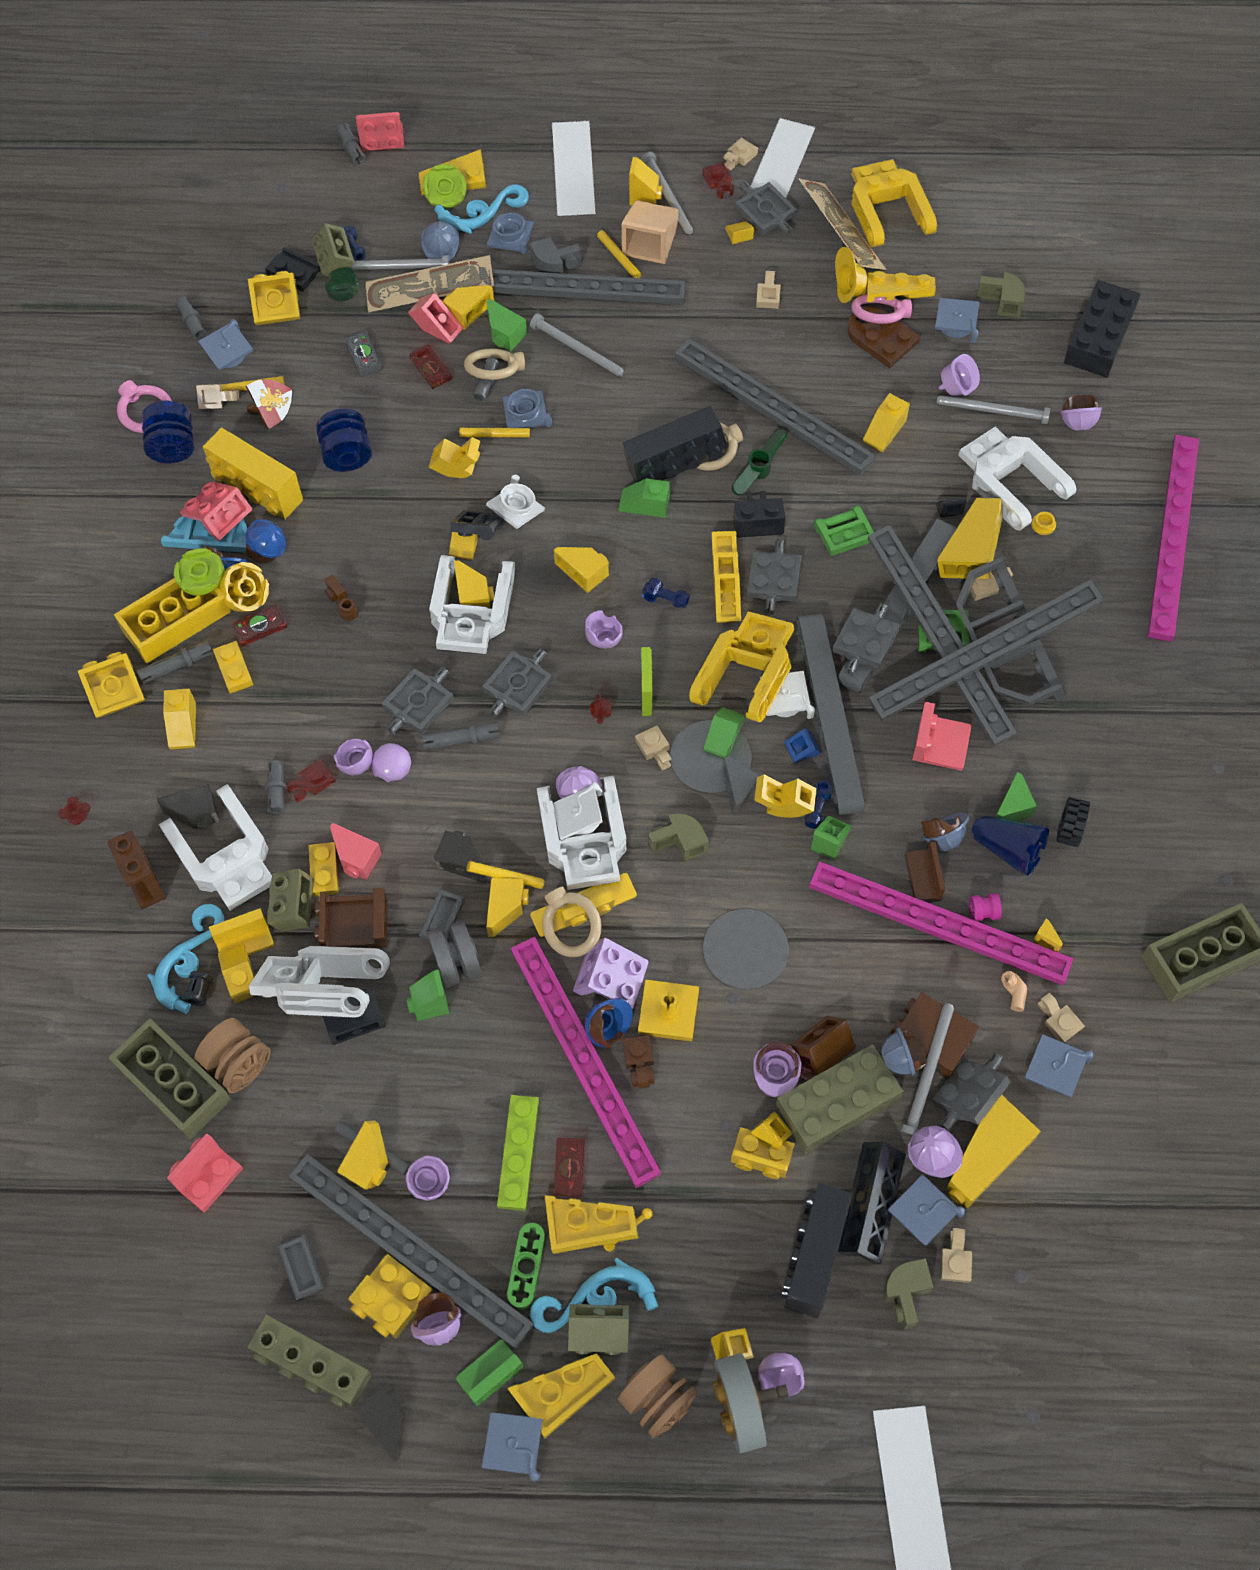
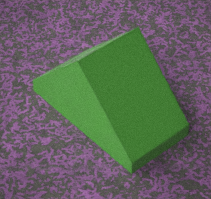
(723, 732)
(1018, 801)
(830, 837)

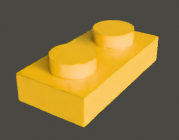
(233, 667)
(324, 868)

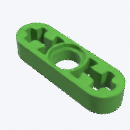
(514, 1286)

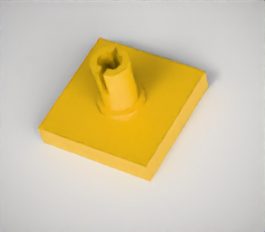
(668, 1010)

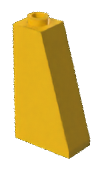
(973, 540)
(992, 1149)

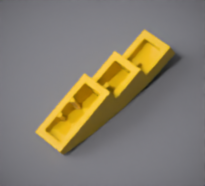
(726, 577)

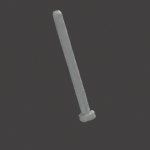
(650, 160)
(400, 264)
(538, 322)
(995, 408)
(929, 1069)

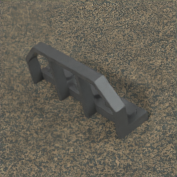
(1014, 604)

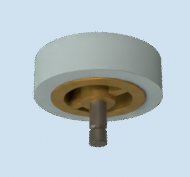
(742, 1402)

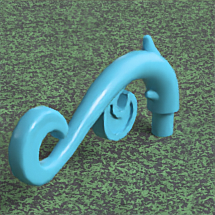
(480, 206)
(182, 952)
(622, 1272)

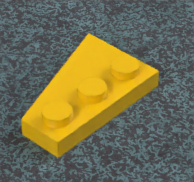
(469, 165)
(891, 285)
(586, 1225)
(562, 1392)

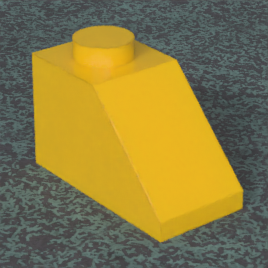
(643, 183)
(468, 303)
(886, 422)
(582, 565)
(472, 586)
(180, 718)
(505, 903)
(237, 972)
(366, 1157)

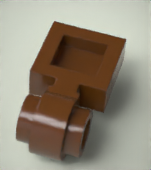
(336, 593)
(638, 1056)

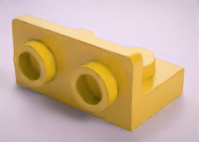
(760, 1155)

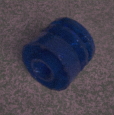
(167, 432)
(343, 440)

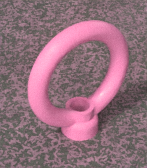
(902, 309)
(130, 393)

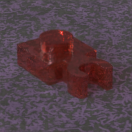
(719, 178)
(313, 779)

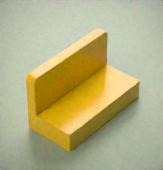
(245, 929)

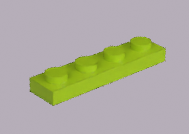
(518, 1153)

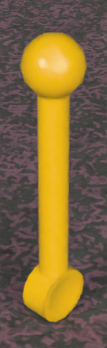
(645, 1214)

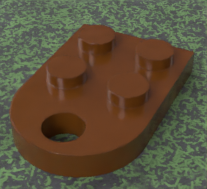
(882, 341)

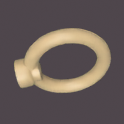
(515, 363)
(732, 437)
(558, 899)

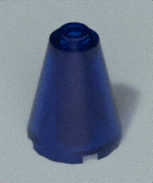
(1012, 841)

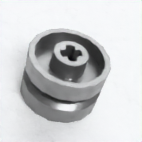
(458, 952)

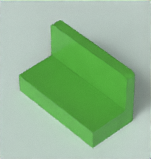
(489, 1372)

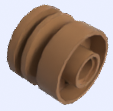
(232, 1055)
(652, 1391)

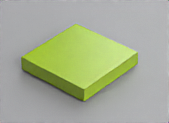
(646, 672)

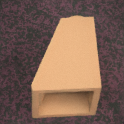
(649, 231)

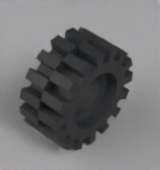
(1073, 822)

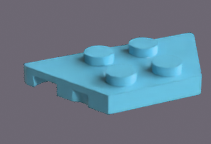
(193, 535)

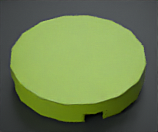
(444, 186)
(199, 571)

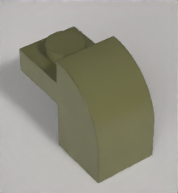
(1008, 291)
(683, 832)
(904, 1283)

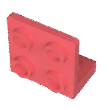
(380, 131)
(218, 508)
(941, 740)
(204, 1172)

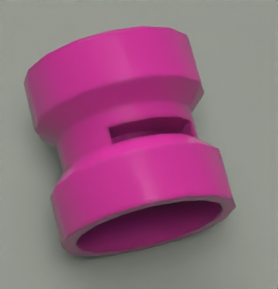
(985, 907)

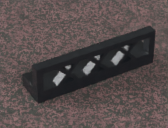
(868, 1198)

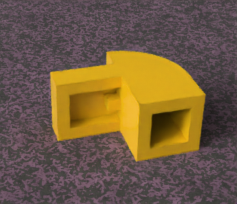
(455, 460)
(786, 799)

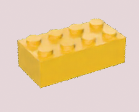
(253, 473)
(168, 618)

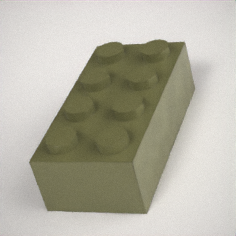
(1204, 952)
(170, 1078)
(838, 1099)

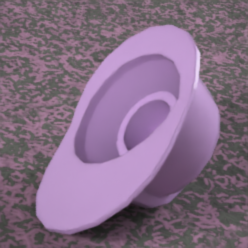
(960, 376)

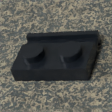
(292, 262)

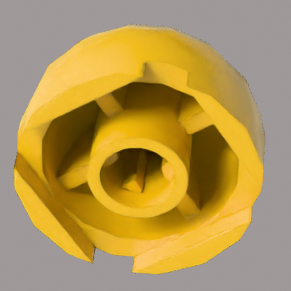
(244, 587)

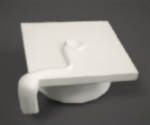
(516, 503)
(792, 697)
(578, 812)

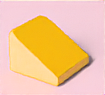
(740, 232)
(463, 546)
(1048, 937)
(772, 1130)
(732, 1343)

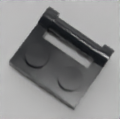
(477, 523)

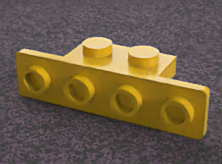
(602, 896)

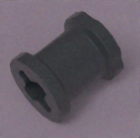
(197, 988)

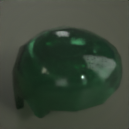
(342, 284)

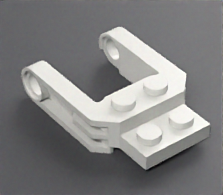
(996, 456)
(467, 626)
(590, 857)
(235, 870)
(298, 978)

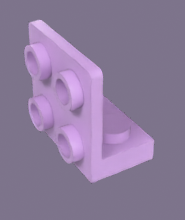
(611, 972)

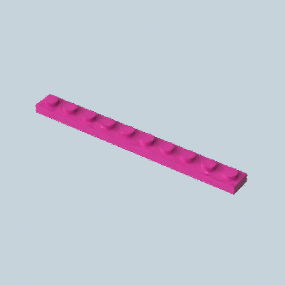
(1173, 539)
(941, 923)
(586, 1063)

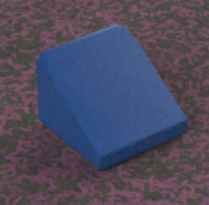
(802, 746)

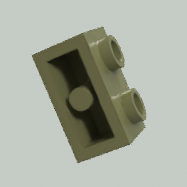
(332, 249)
(290, 900)
(598, 1328)

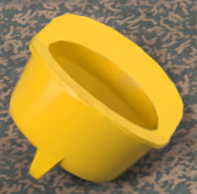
(849, 275)

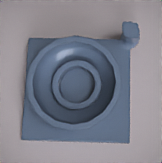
(511, 232)
(958, 318)
(226, 346)
(526, 409)
(1057, 1065)
(924, 1210)
(513, 1444)

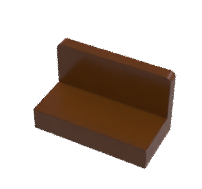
(925, 874)
(825, 1043)

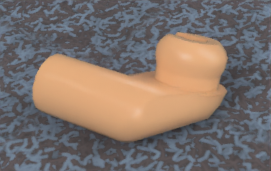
(1016, 988)

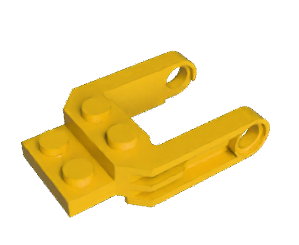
(884, 183)
(756, 644)

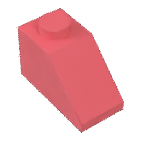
(435, 318)
(355, 852)

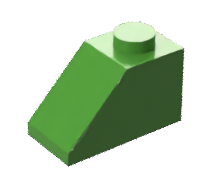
(505, 326)
(646, 498)
(428, 997)

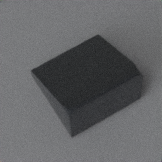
(951, 507)

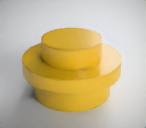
(1043, 523)

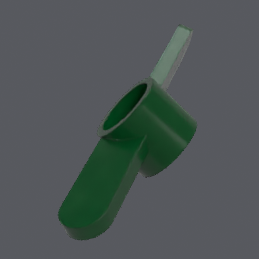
(762, 455)

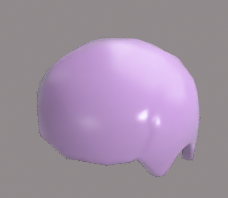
(603, 630)
(354, 756)
(391, 762)
(427, 1178)
(780, 1370)

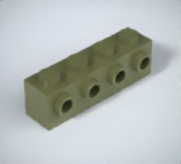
(310, 1361)

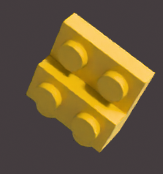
(274, 298)
(111, 684)
(389, 1297)

